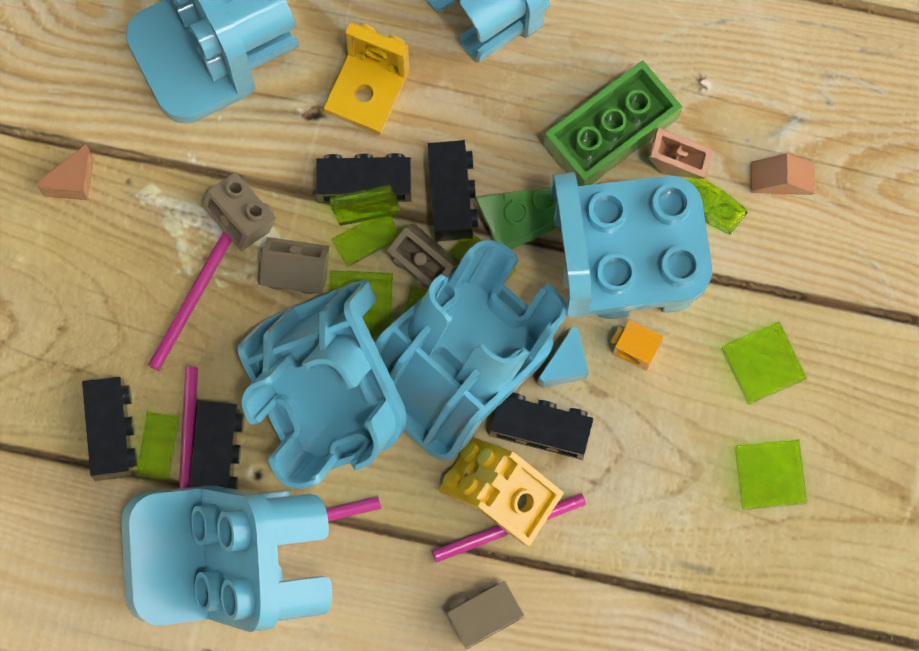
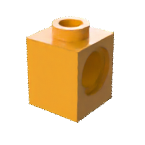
(636, 344)

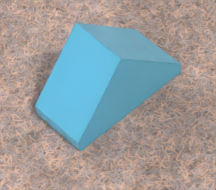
(567, 363)

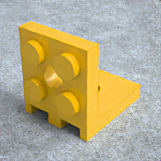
(372, 64)
(493, 482)

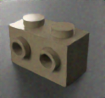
(239, 211)
(421, 255)
(294, 265)
(484, 614)

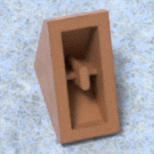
(679, 155)
(782, 175)
(70, 178)

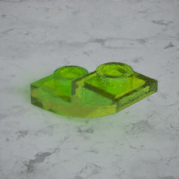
(719, 207)

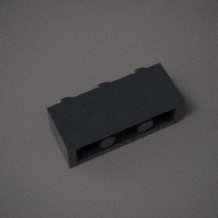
(348, 175)
(452, 190)
(542, 426)
(109, 428)
(216, 445)

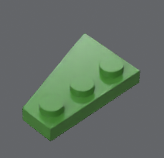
(518, 215)

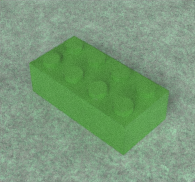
(612, 124)

